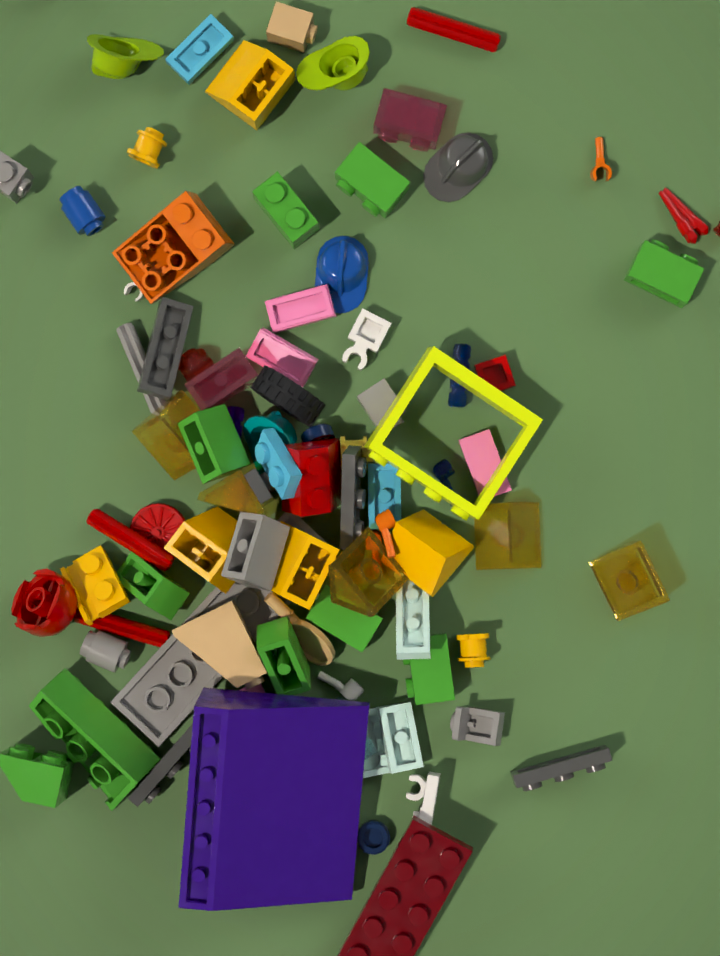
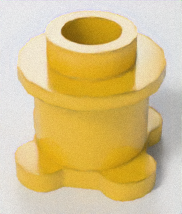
(148, 147)
(473, 649)

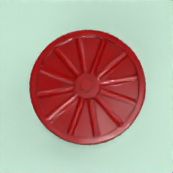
(157, 523)

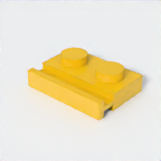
(96, 585)

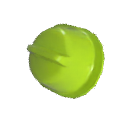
(120, 56)
(336, 65)

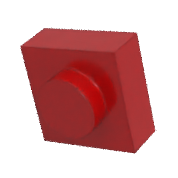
(496, 372)

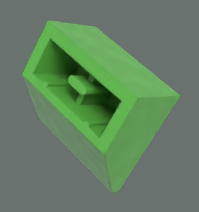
(37, 776)

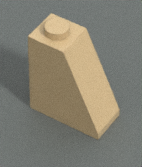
(224, 644)

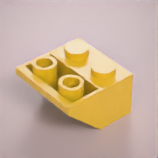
(252, 83)
(204, 545)
(303, 567)

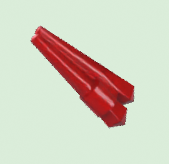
(684, 217)

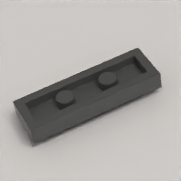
(165, 348)
(352, 495)
(167, 766)
(561, 768)

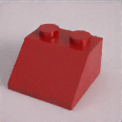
(321, 478)

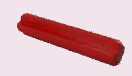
(453, 29)
(130, 539)
(128, 629)

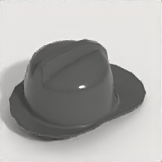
(458, 167)

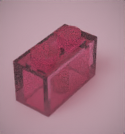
(409, 120)
(222, 380)

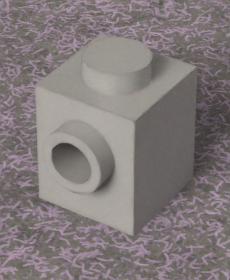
(14, 178)

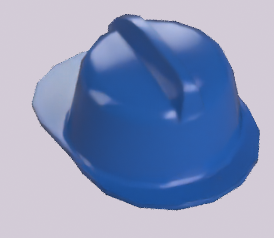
(344, 268)

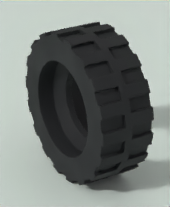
(287, 396)

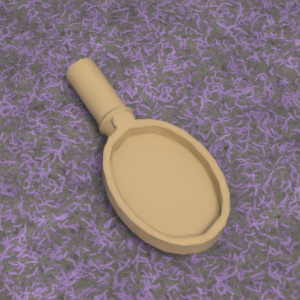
(313, 641)

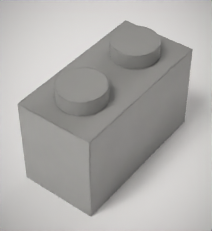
(255, 551)

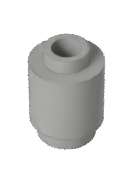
(105, 651)

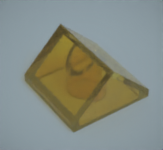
(163, 437)
(233, 494)
(508, 536)
(364, 575)
(629, 580)

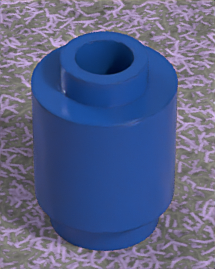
(82, 211)

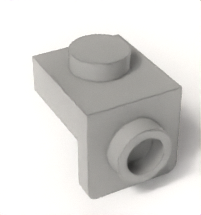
(477, 725)

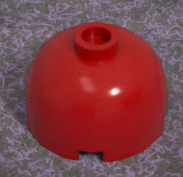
(45, 604)

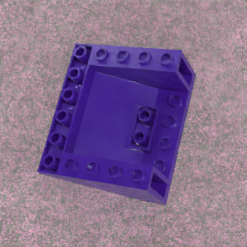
(272, 800)

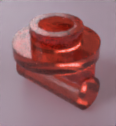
(194, 362)

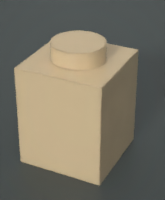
(291, 27)

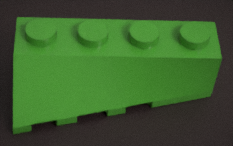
(93, 736)

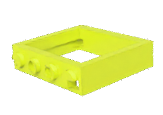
(409, 473)

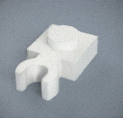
(367, 334)

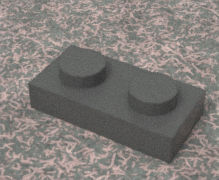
(261, 486)

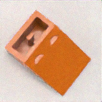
(173, 247)

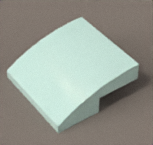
(396, 739)

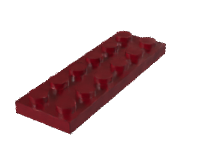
(408, 893)

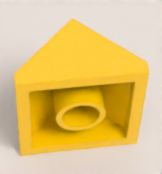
(428, 550)

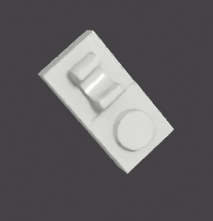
(429, 791)

